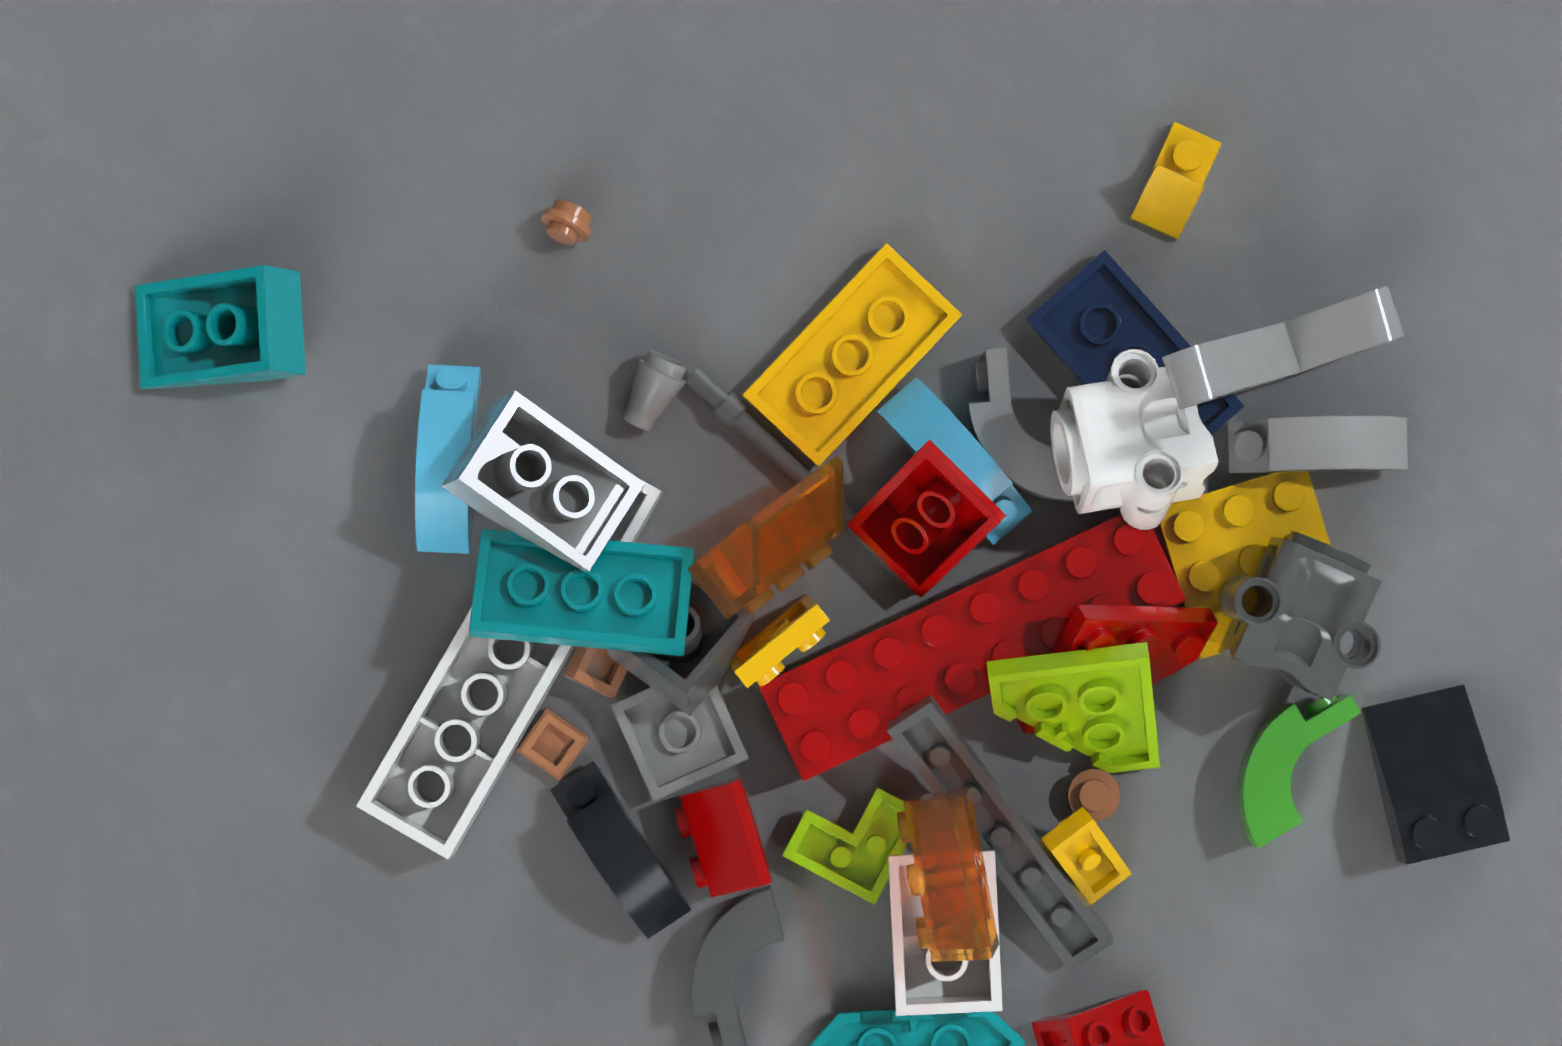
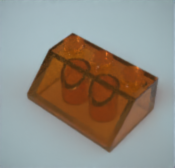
(775, 543)
(949, 876)

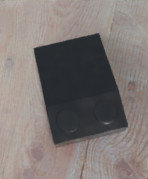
(1434, 775)

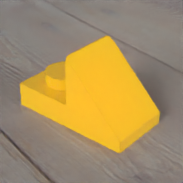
(1175, 181)
(1086, 855)

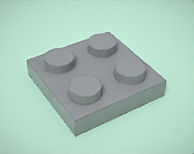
(677, 747)

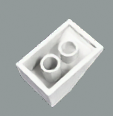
(940, 986)

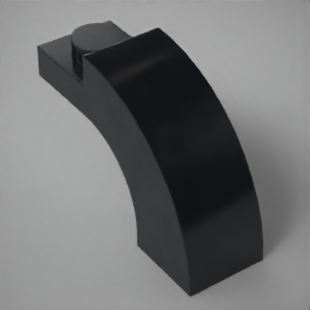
(620, 851)

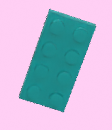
(626, 602)

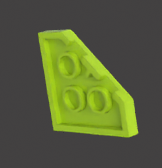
(1084, 702)

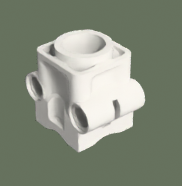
(1130, 443)

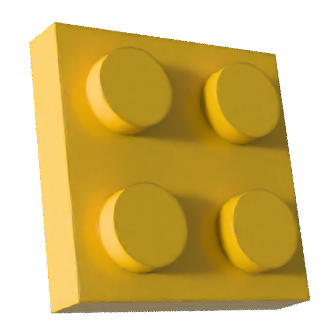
(795, 628)

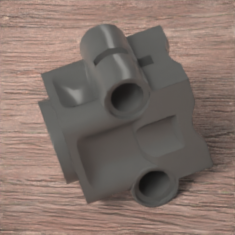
(1302, 610)

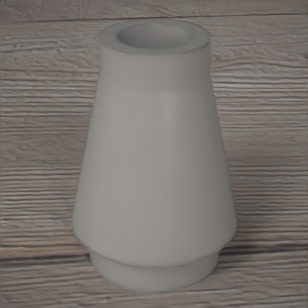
(654, 387)

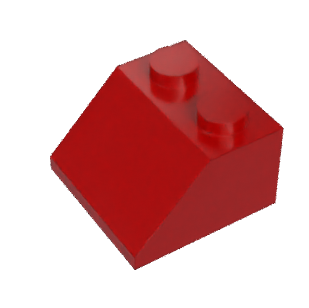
(724, 838)

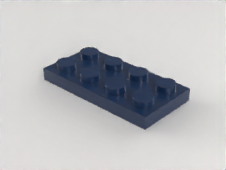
(1108, 314)

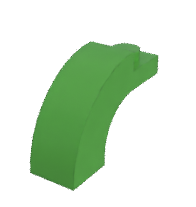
(1269, 760)

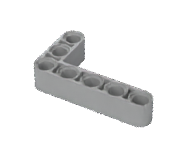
(1282, 349)

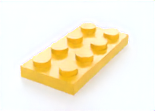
(852, 355)

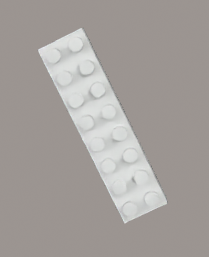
(470, 724)

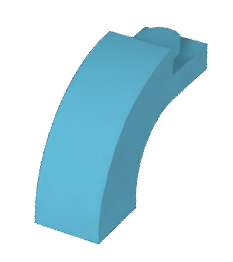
(919, 415)

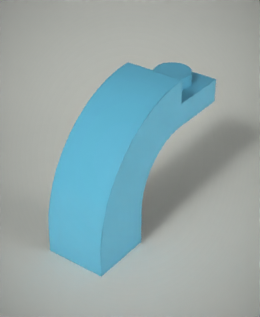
(444, 432)

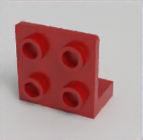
(1115, 1023)

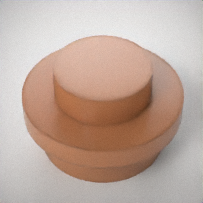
(567, 222)
(1095, 792)

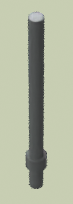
(732, 412)

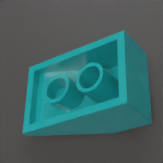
(220, 328)

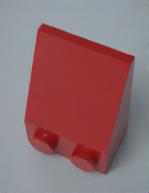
(926, 519)

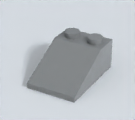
(542, 482)

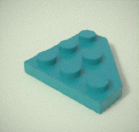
(884, 1028)

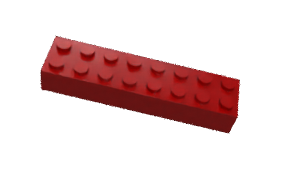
(848, 695)

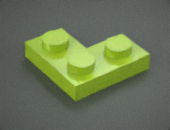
(846, 858)

